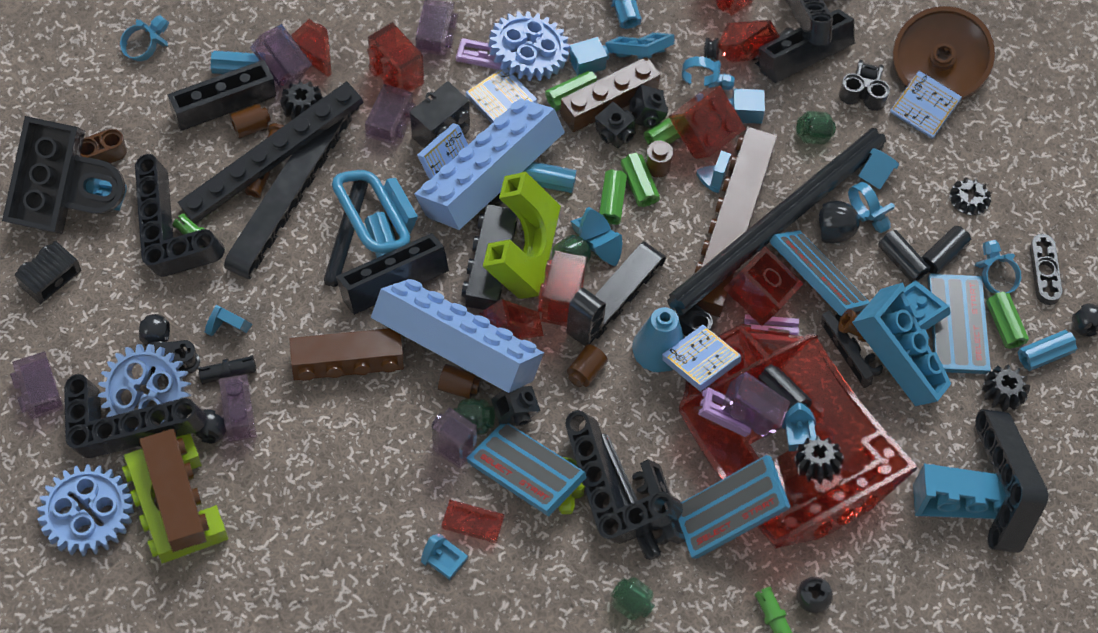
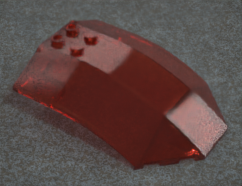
(872, 458)

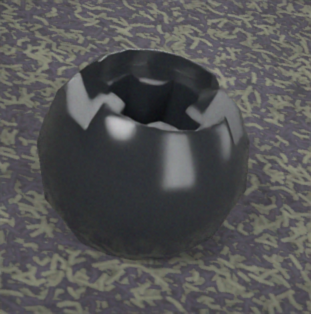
(1086, 320)
(154, 329)
(213, 429)
(804, 595)

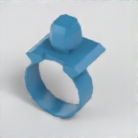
(158, 25)
(716, 79)
(876, 211)
(991, 250)

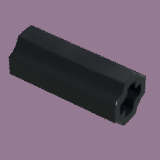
(946, 249)
(904, 256)
(784, 386)

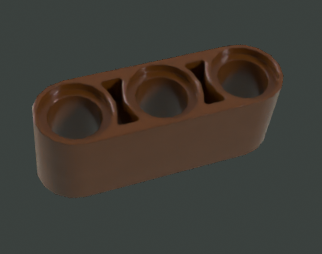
(101, 146)

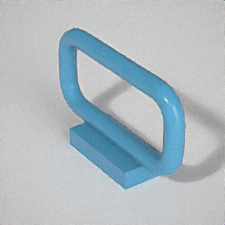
(393, 201)

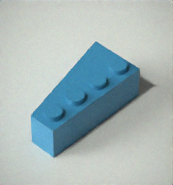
(902, 346)
(957, 493)

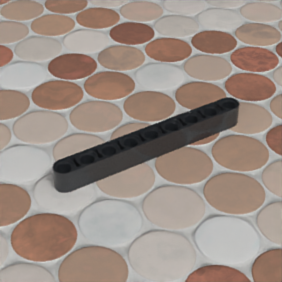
(280, 200)

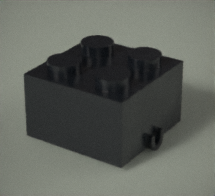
(436, 115)

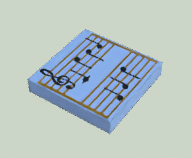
(498, 93)
(925, 104)
(442, 150)
(701, 357)

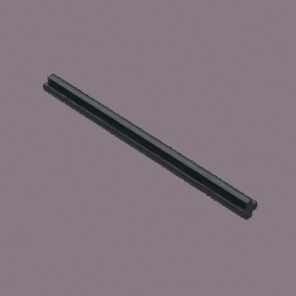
(774, 222)

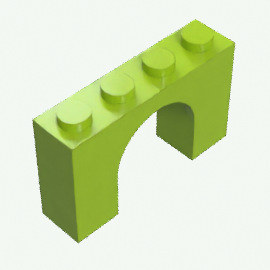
(538, 212)
(144, 496)

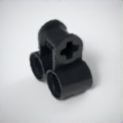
(865, 85)

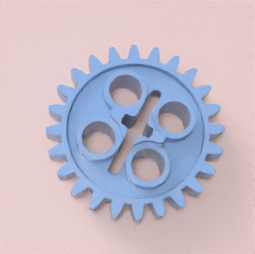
(528, 46)
(121, 379)
(64, 527)

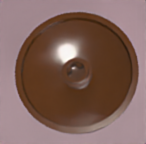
(947, 47)

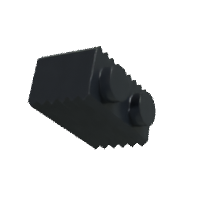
(47, 272)

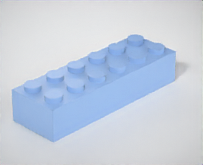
(479, 169)
(457, 334)

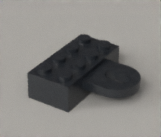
(53, 177)

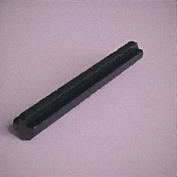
(344, 235)
(647, 544)

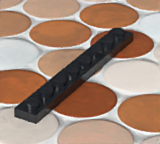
(270, 152)

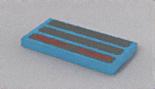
(819, 272)
(962, 335)
(526, 468)
(732, 507)

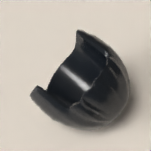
(838, 221)

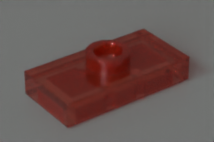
(473, 521)

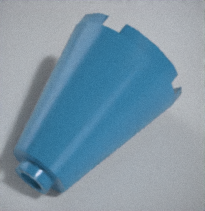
(655, 338)

